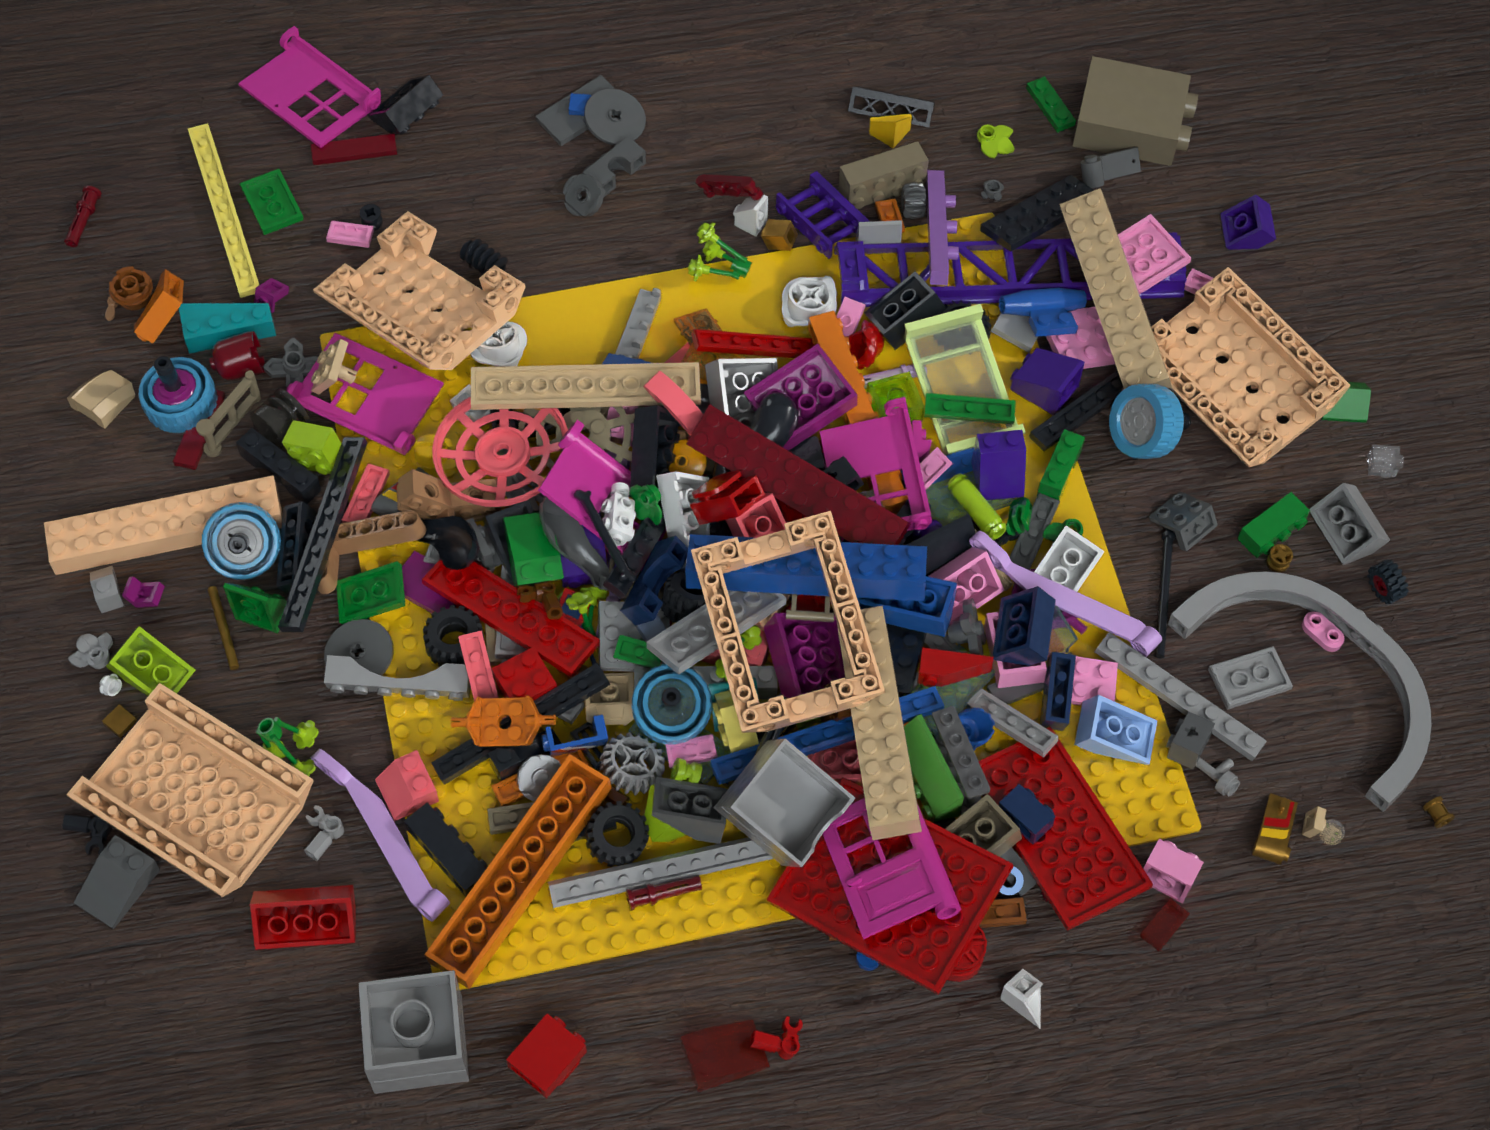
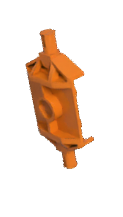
(486, 715)

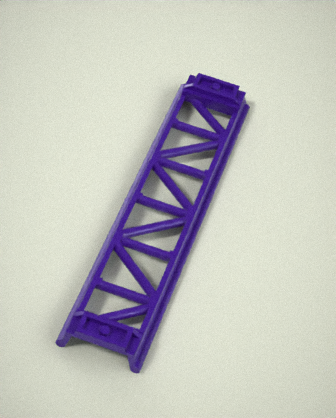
(854, 266)

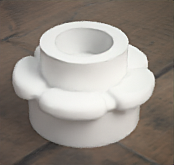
(110, 685)

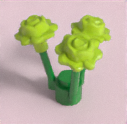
(712, 249)

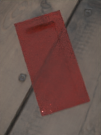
(1164, 925)

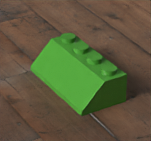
(931, 775)

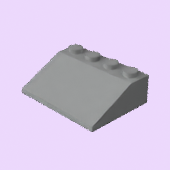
(731, 378)

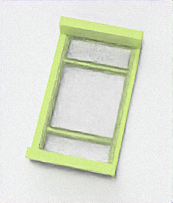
(957, 359)

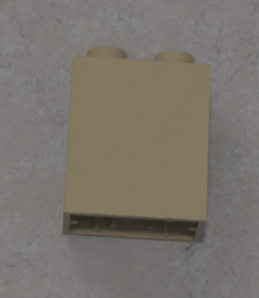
(1135, 108)

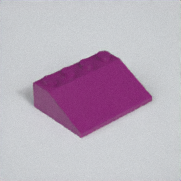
(815, 388)
(804, 654)

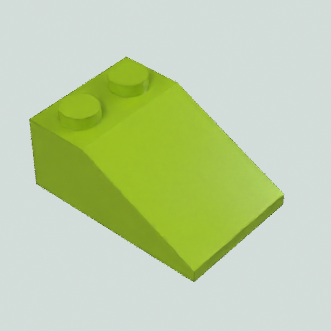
(147, 662)

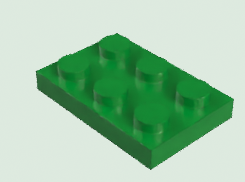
(271, 201)
(370, 593)

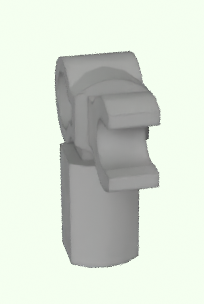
(332, 829)

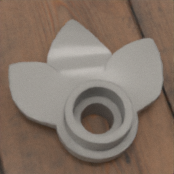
(92, 651)

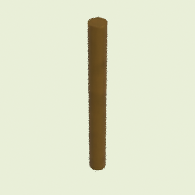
(223, 628)

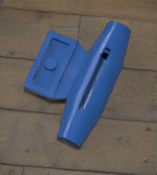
(1046, 308)

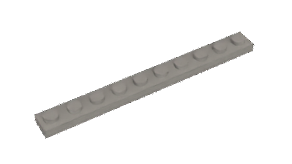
(655, 871)

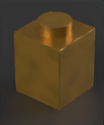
(779, 234)

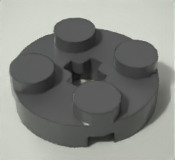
(594, 195)

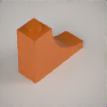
(161, 307)

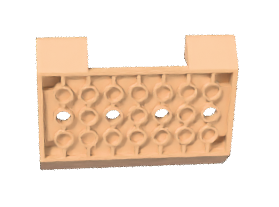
(409, 318)

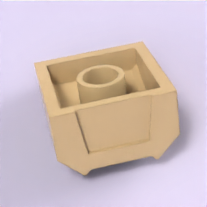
(102, 397)
(613, 701)

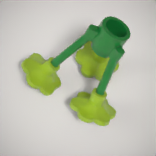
(304, 736)

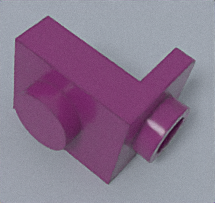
(143, 594)

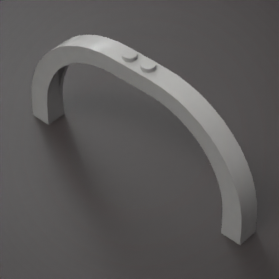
(1357, 628)

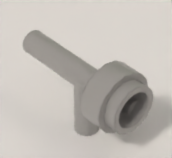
(1226, 781)

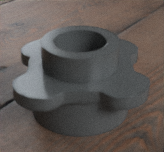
(989, 187)

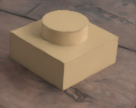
(1314, 822)

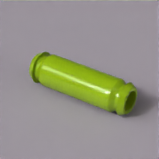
(976, 506)

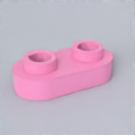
(1321, 632)

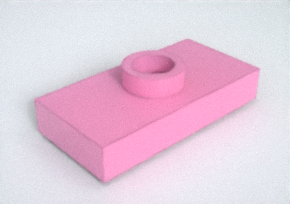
(350, 234)
(850, 315)
(695, 750)

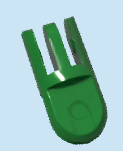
(1019, 516)

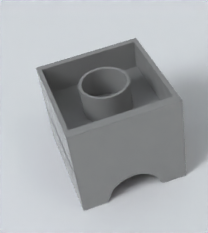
(784, 802)
(413, 1032)

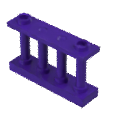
(831, 199)

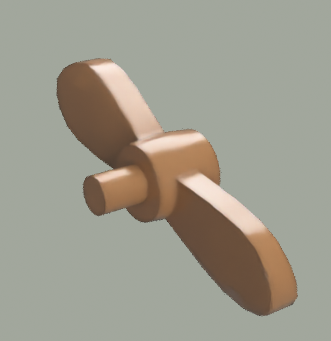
(110, 312)

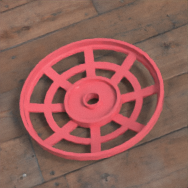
(487, 449)

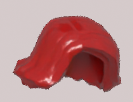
(866, 344)

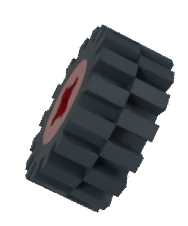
(1387, 581)

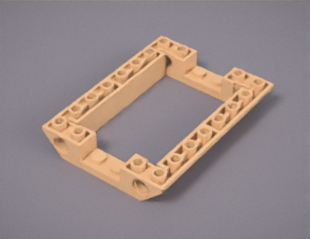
(731, 555)

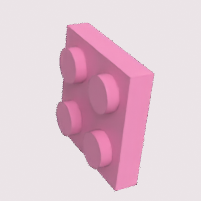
(1093, 678)

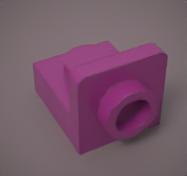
(270, 292)

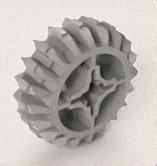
(632, 751)

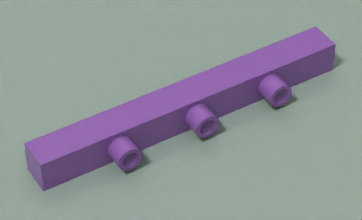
(938, 228)

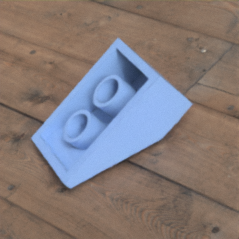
(1115, 730)

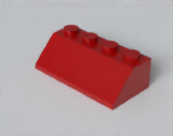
(303, 917)

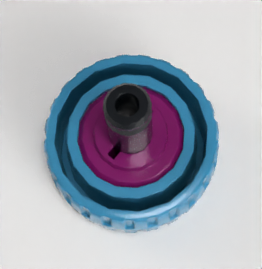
(177, 394)

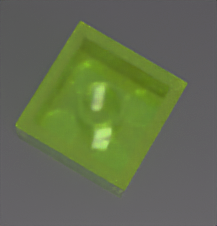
(896, 387)

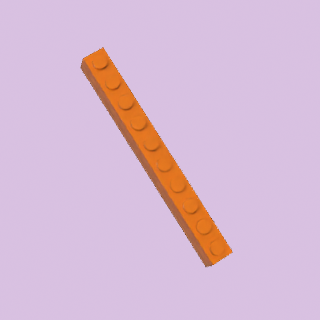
(827, 332)

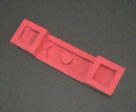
(675, 401)

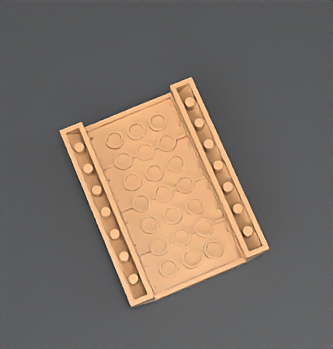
(195, 792)

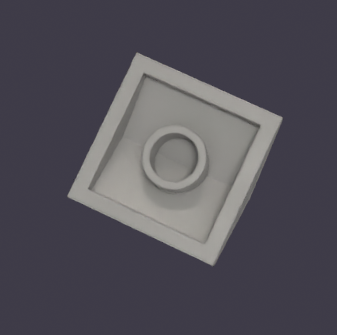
(879, 232)

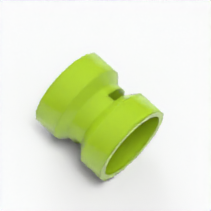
(686, 772)

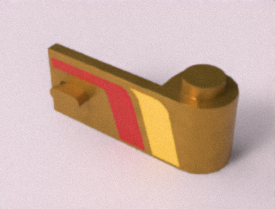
(1275, 830)

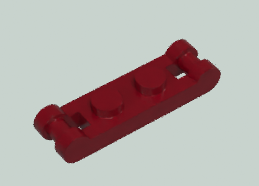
(729, 186)

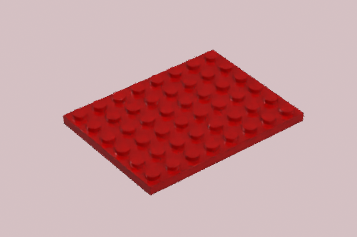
(919, 947)

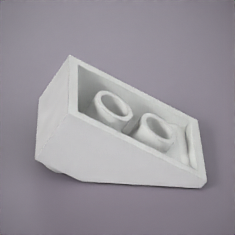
(1069, 559)

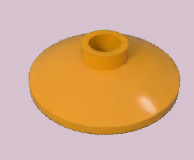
(695, 461)

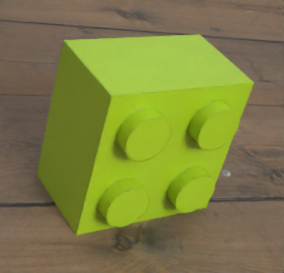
(312, 446)

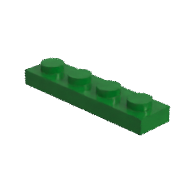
(969, 408)

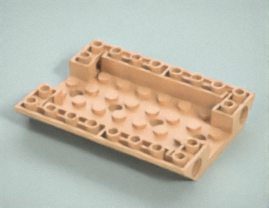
(1259, 353)

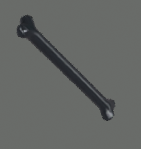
(625, 572)

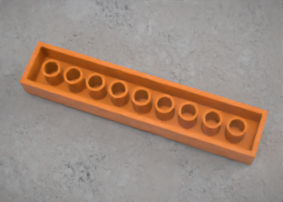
(518, 871)

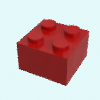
(523, 676)

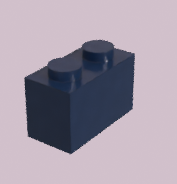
(1027, 813)

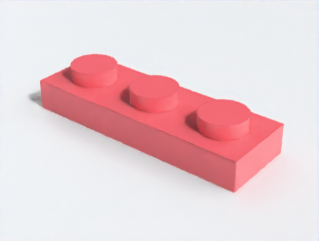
(367, 491)
(477, 665)

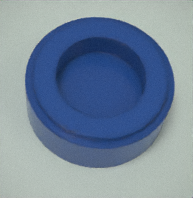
(865, 962)

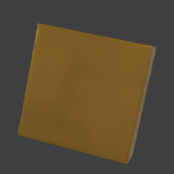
(119, 721)

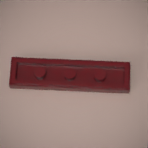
(354, 149)
(192, 443)

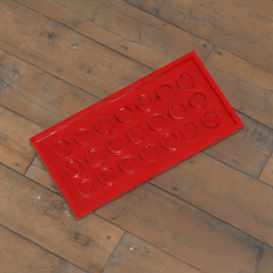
(1083, 857)

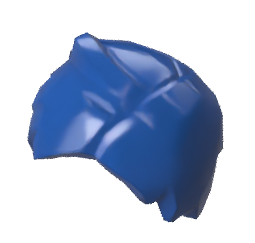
(977, 725)

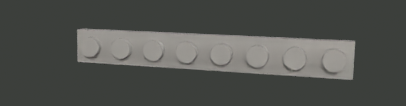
(1180, 695)

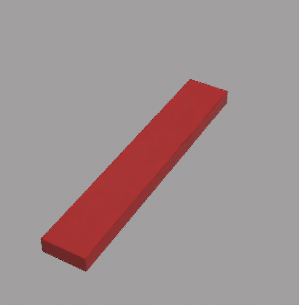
(750, 343)

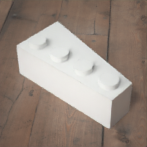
(676, 498)

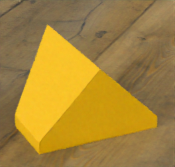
(890, 128)

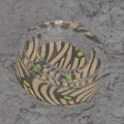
(1333, 832)

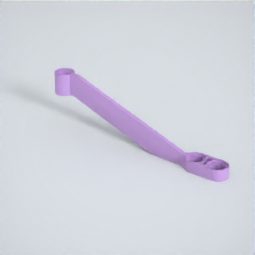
(1142, 637)
(387, 835)

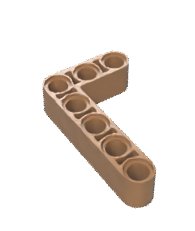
(367, 535)

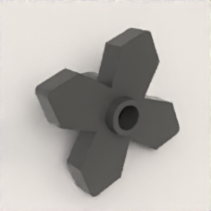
(292, 365)
(968, 629)

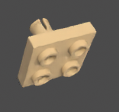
(331, 368)

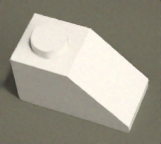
(751, 215)

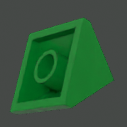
(1352, 405)

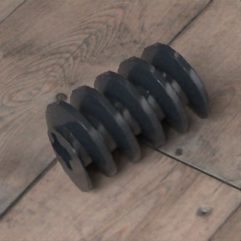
(481, 257)

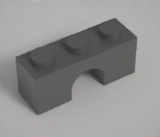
(624, 156)

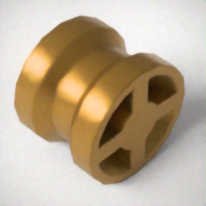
(1283, 553)

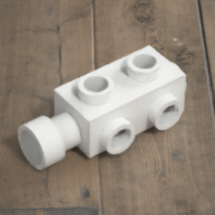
(619, 514)

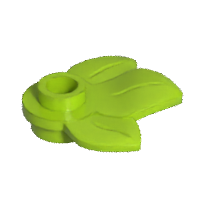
(995, 140)

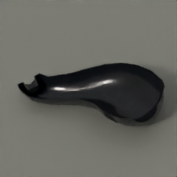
(773, 419)
(452, 541)

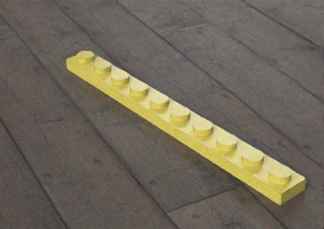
(224, 210)

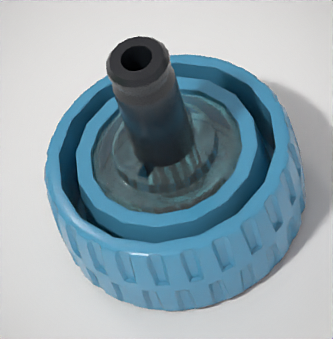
(671, 705)

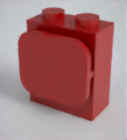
(725, 497)
(547, 1055)

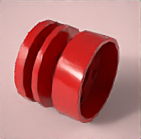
(971, 959)

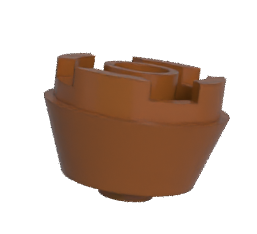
(131, 288)

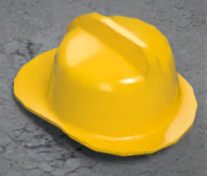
(422, 455)

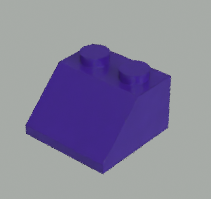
(1248, 224)

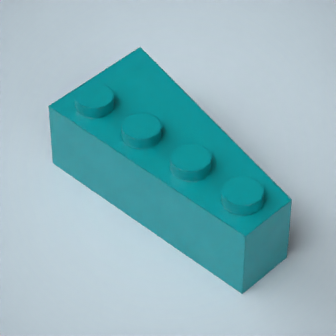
(210, 322)

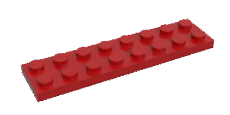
(525, 623)

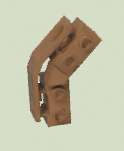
(433, 500)

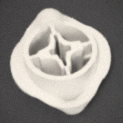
(809, 294)
(502, 347)

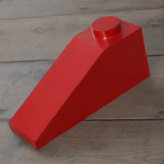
(949, 667)

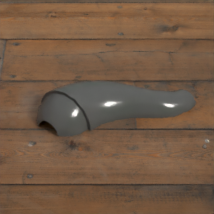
(572, 542)

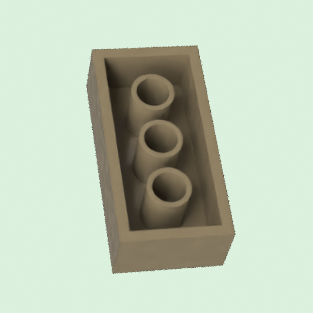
(882, 175)
(987, 827)

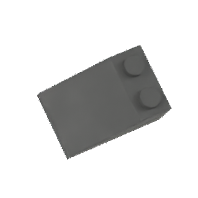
(689, 808)
(116, 882)

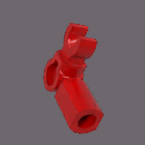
(786, 1046)

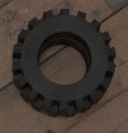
(679, 600)
(443, 623)
(625, 815)

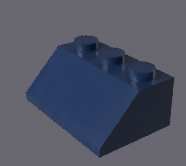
(1024, 627)

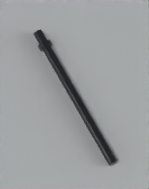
(1168, 537)

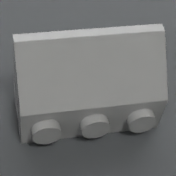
(1349, 524)

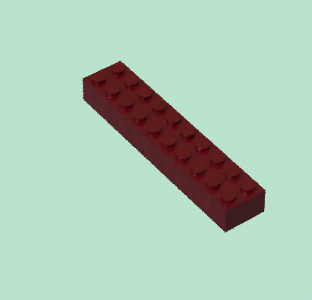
(794, 480)

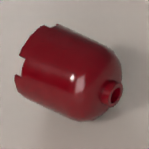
(236, 356)

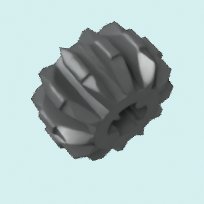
(913, 200)

